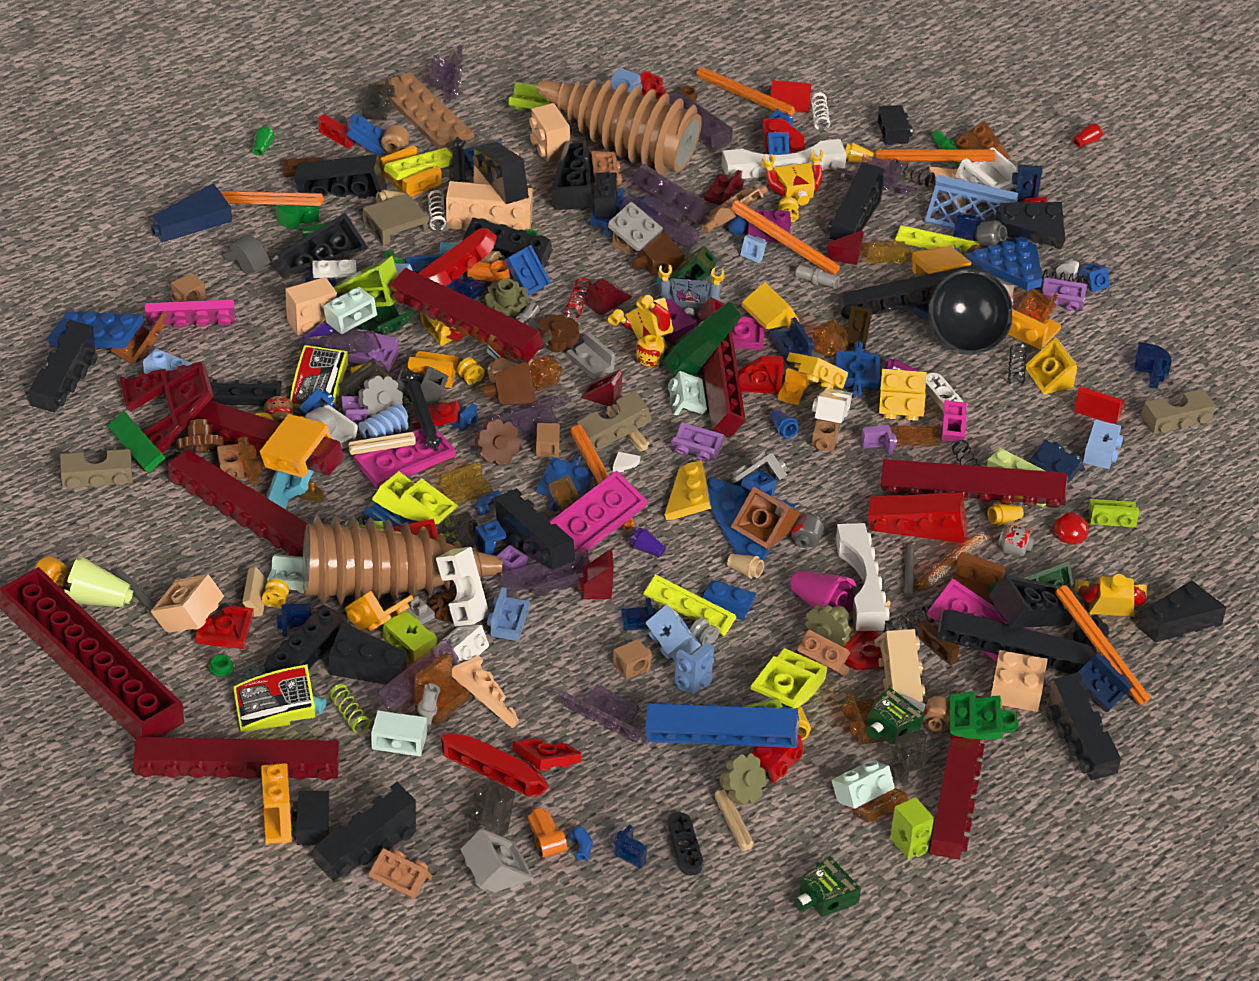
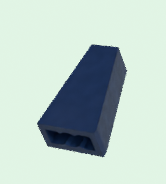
(192, 214)

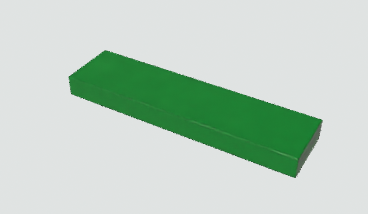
(135, 439)

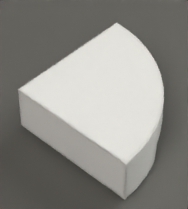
(1068, 268)
(625, 461)

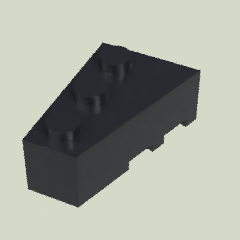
(503, 171)
(1034, 221)
(1182, 612)
(365, 657)

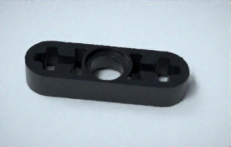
(687, 835)

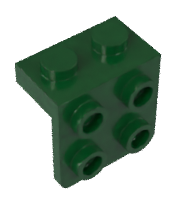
(386, 320)

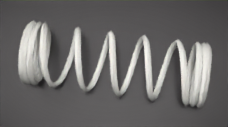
(826, 110)
(430, 214)

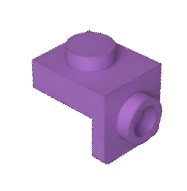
(352, 409)
(877, 437)

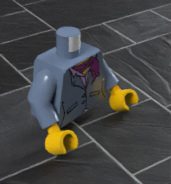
(689, 294)

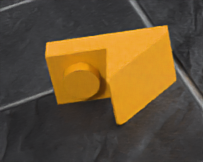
(793, 387)

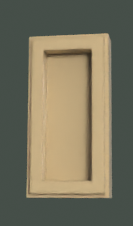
(254, 591)

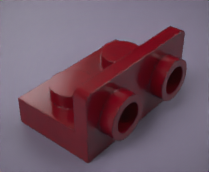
(724, 188)

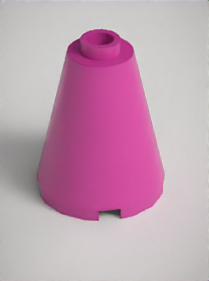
(824, 589)

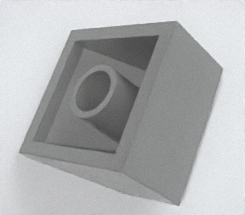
(495, 862)

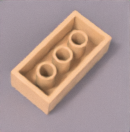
(482, 201)

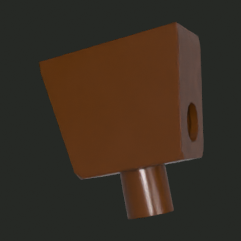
(658, 252)
(512, 386)

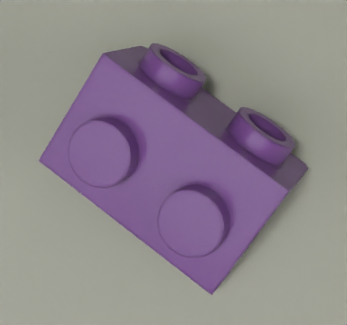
(1069, 293)
(387, 353)
(697, 441)

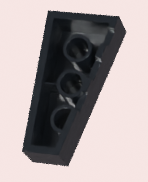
(342, 177)
(330, 243)
(64, 367)
(366, 835)

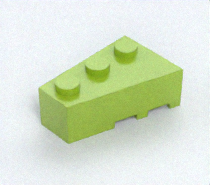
(373, 280)

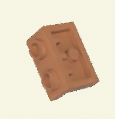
(605, 162)
(825, 652)
(399, 874)

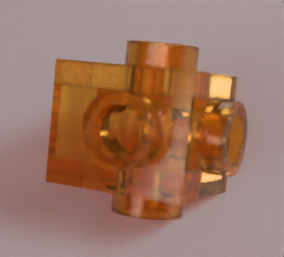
(830, 338)
(545, 372)

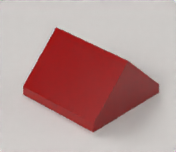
(792, 93)
(1098, 405)

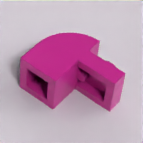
(953, 421)

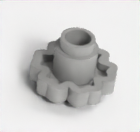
(379, 394)

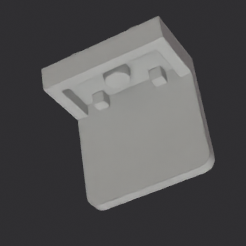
(634, 226)
(774, 466)

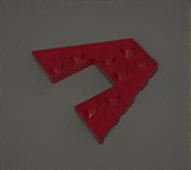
(186, 393)

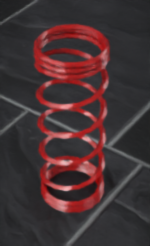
(573, 305)

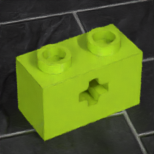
(409, 635)
(911, 828)

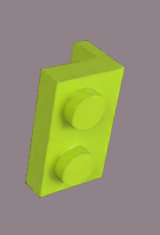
(526, 96)
(1113, 513)

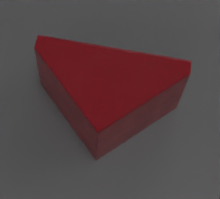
(846, 248)
(605, 390)

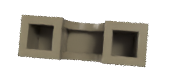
(632, 416)
(1163, 417)
(79, 473)

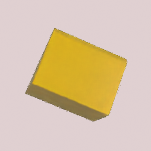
(768, 307)
(1052, 368)

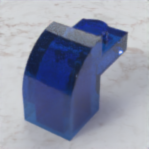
(1153, 360)

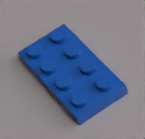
(109, 329)

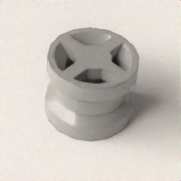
(704, 632)

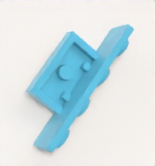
(287, 486)

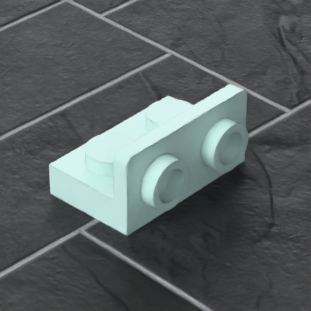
(687, 393)

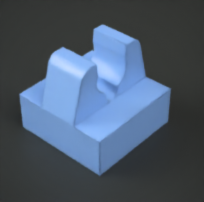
(753, 248)

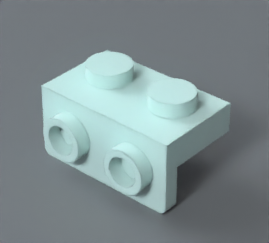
(289, 570)

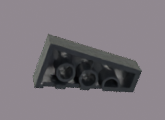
(574, 180)
(859, 202)
(532, 531)
(1030, 603)
(1082, 727)

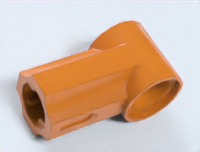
(490, 272)
(547, 837)

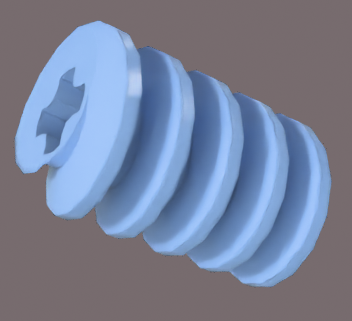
(385, 423)

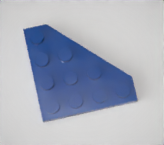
(1011, 261)
(725, 503)

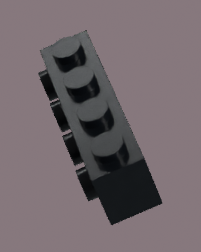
(511, 240)
(308, 641)

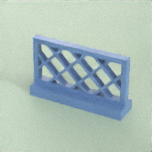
(971, 192)

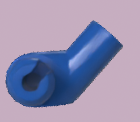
(484, 501)
(585, 842)

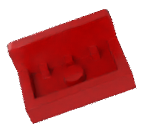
(778, 759)

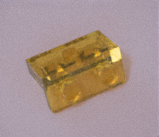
(886, 252)
(464, 483)

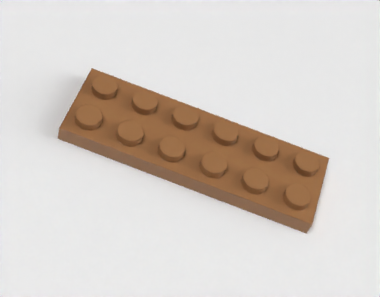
(427, 112)

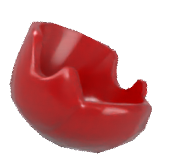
(1071, 528)

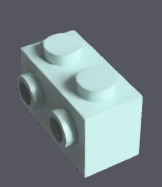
(350, 310)
(399, 730)
(863, 783)

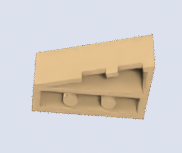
(901, 663)

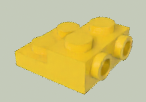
(819, 370)
(902, 394)

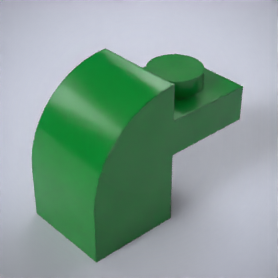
(293, 215)

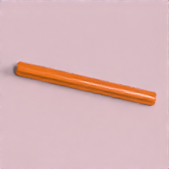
(744, 91)
(937, 155)
(273, 198)
(785, 237)
(593, 461)
(1100, 642)

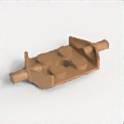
(723, 212)

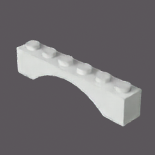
(751, 167)
(869, 604)

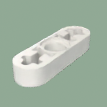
(943, 388)

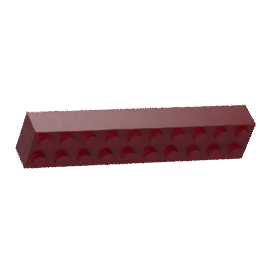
(91, 656)

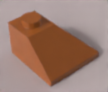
(765, 518)

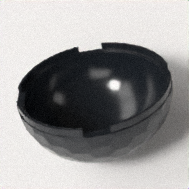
(970, 311)

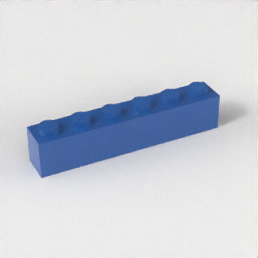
(722, 725)

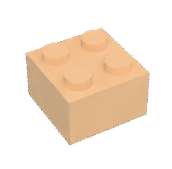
(549, 132)
(306, 304)
(187, 603)
(1019, 680)

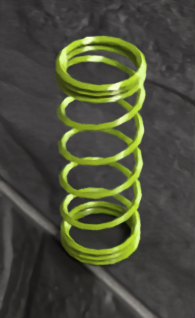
(360, 718)

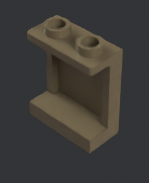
(393, 217)

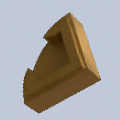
(313, 493)

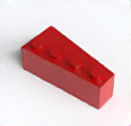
(920, 515)

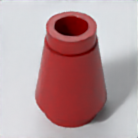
(1088, 135)

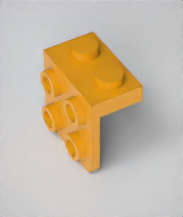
(1032, 331)
(444, 363)
(369, 614)

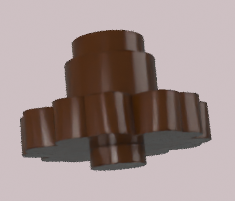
(564, 332)
(199, 438)
(497, 442)

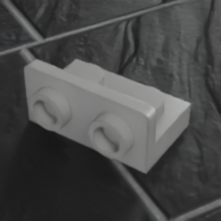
(592, 356)

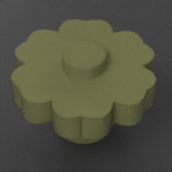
(507, 297)
(829, 623)
(743, 778)

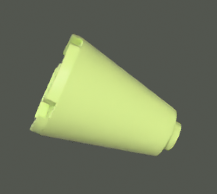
(96, 586)

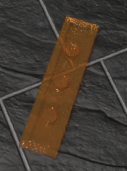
(950, 561)

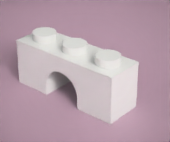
(832, 405)
(470, 601)

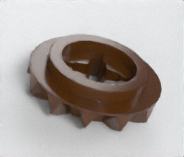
(438, 606)

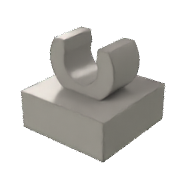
(420, 610)

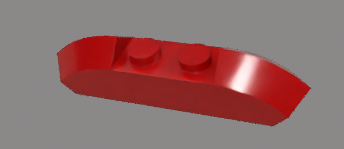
(461, 257)
(494, 764)

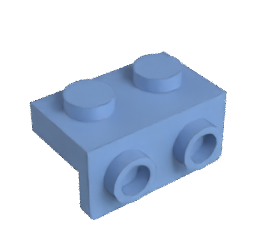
(508, 616)
(695, 669)

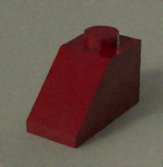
(605, 296)
(598, 578)

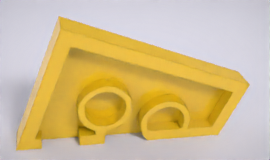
(689, 492)

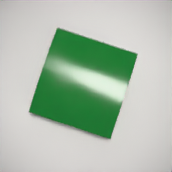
(976, 716)

